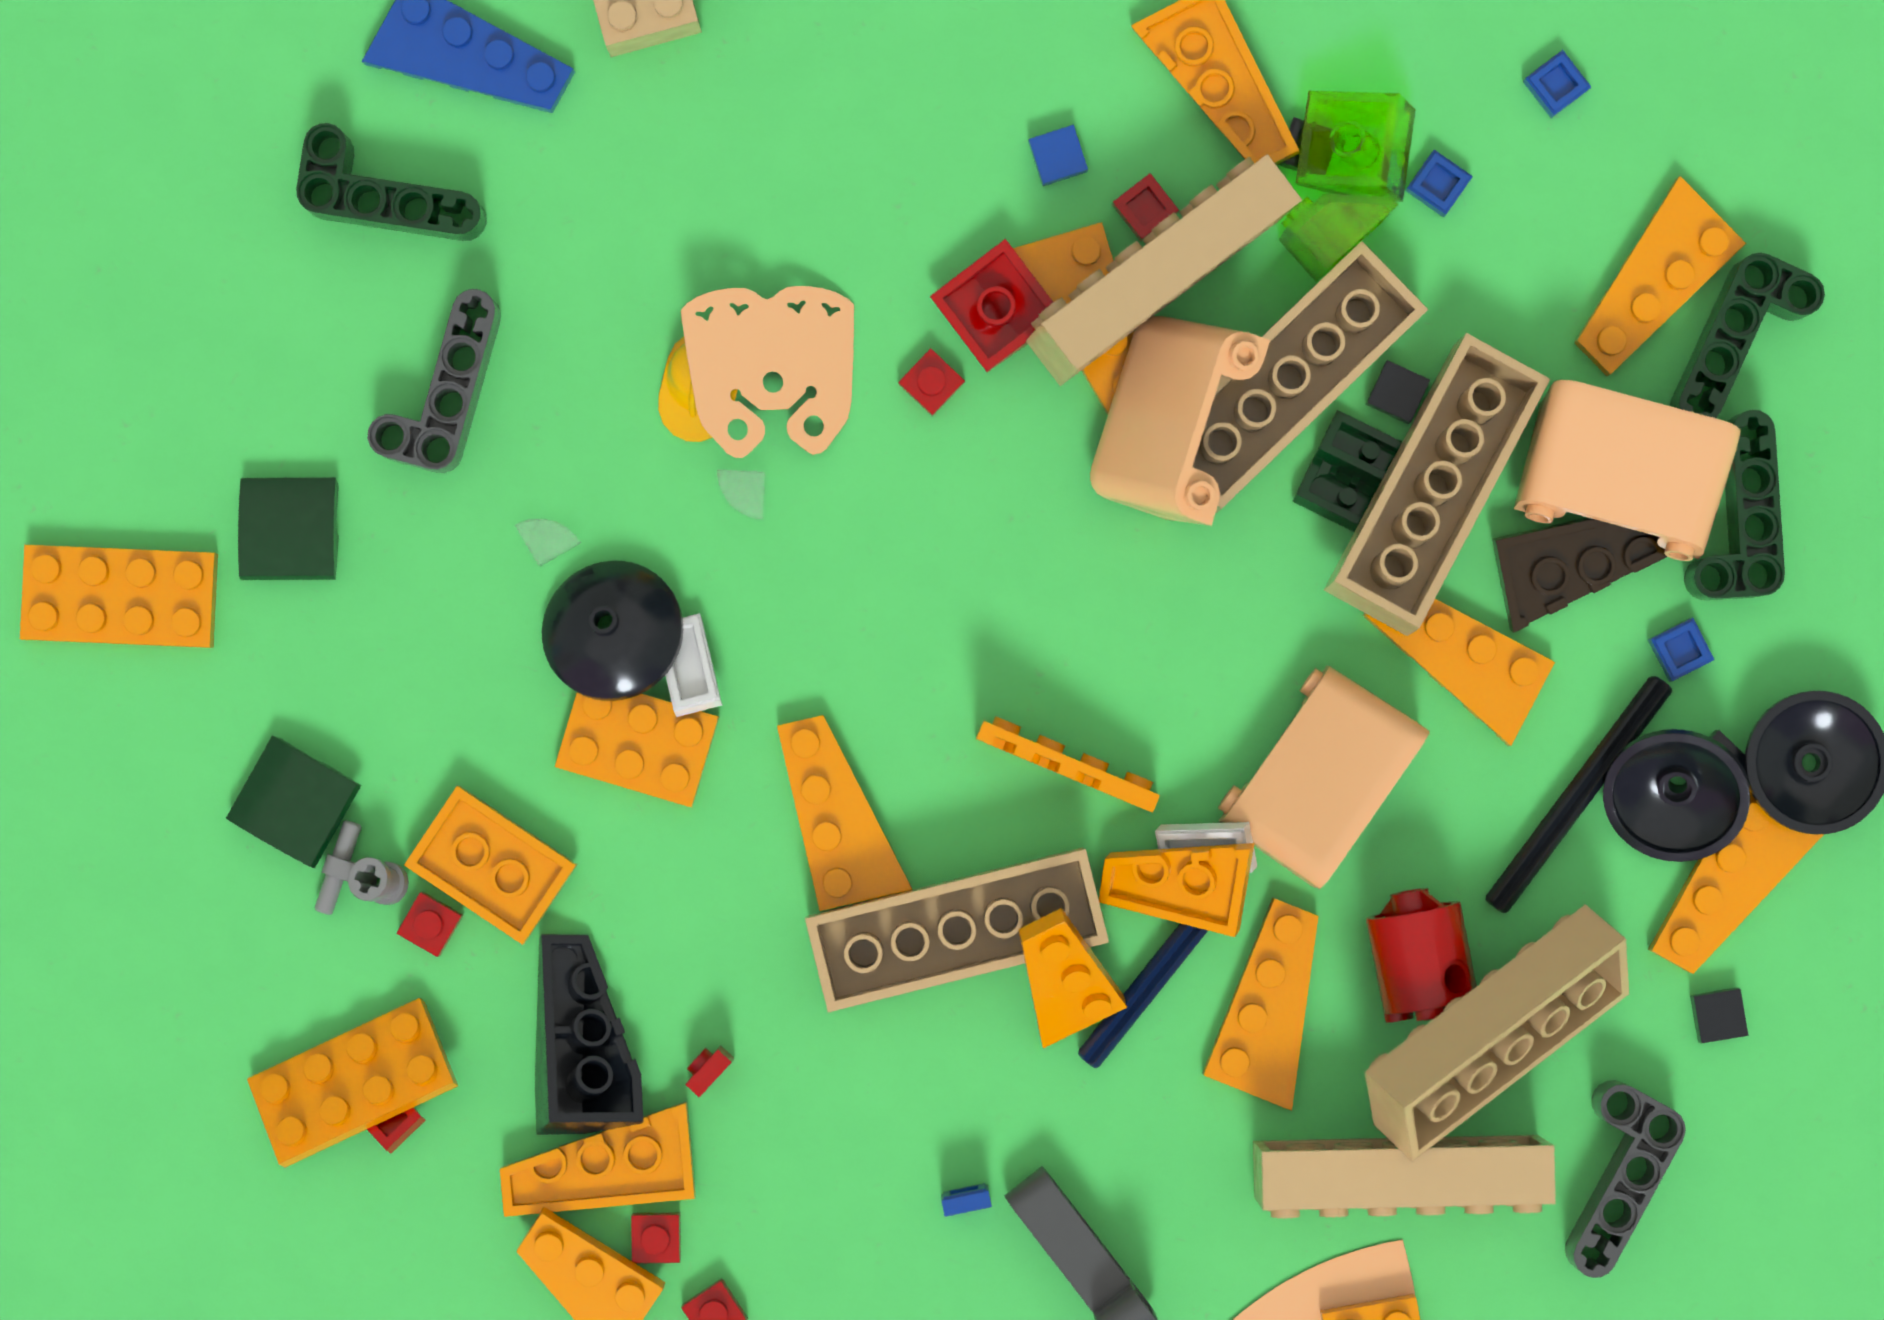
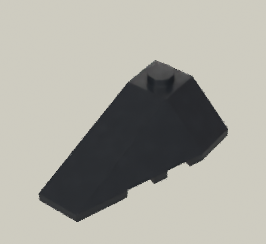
(581, 1055)

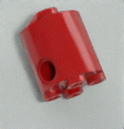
(1420, 955)

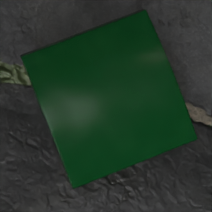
(1346, 470)
(288, 529)
(293, 802)

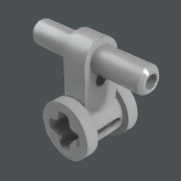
(360, 875)

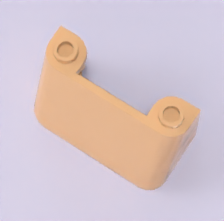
(1162, 415)
(1627, 465)
(1325, 776)

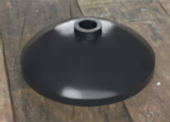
(628, 653)
(1847, 767)
(1670, 818)

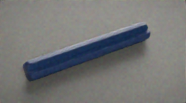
(1141, 993)

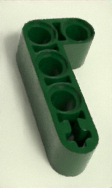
(393, 194)
(1734, 345)
(1740, 505)

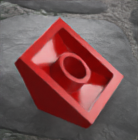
(993, 305)

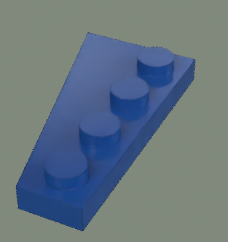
(467, 53)

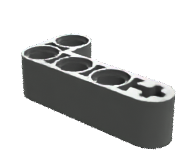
(445, 381)
(1614, 1181)
(1077, 1250)

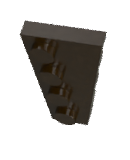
(1564, 562)

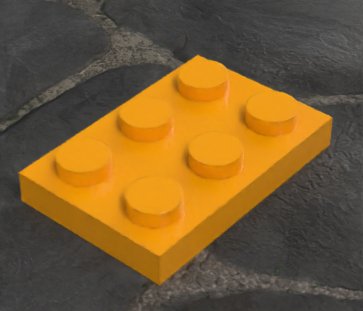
(638, 745)
(490, 864)

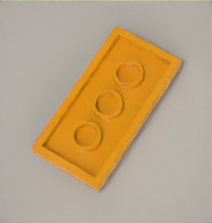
(118, 596)
(352, 1082)

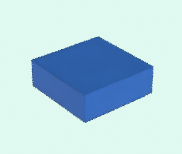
(1556, 84)
(1058, 155)
(1438, 183)
(1681, 649)
(966, 1199)

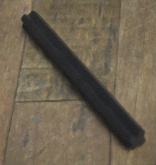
(1577, 795)

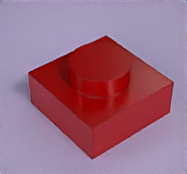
(1144, 206)
(931, 382)
(429, 924)
(707, 1069)
(396, 1129)
(656, 1237)
(714, 1304)

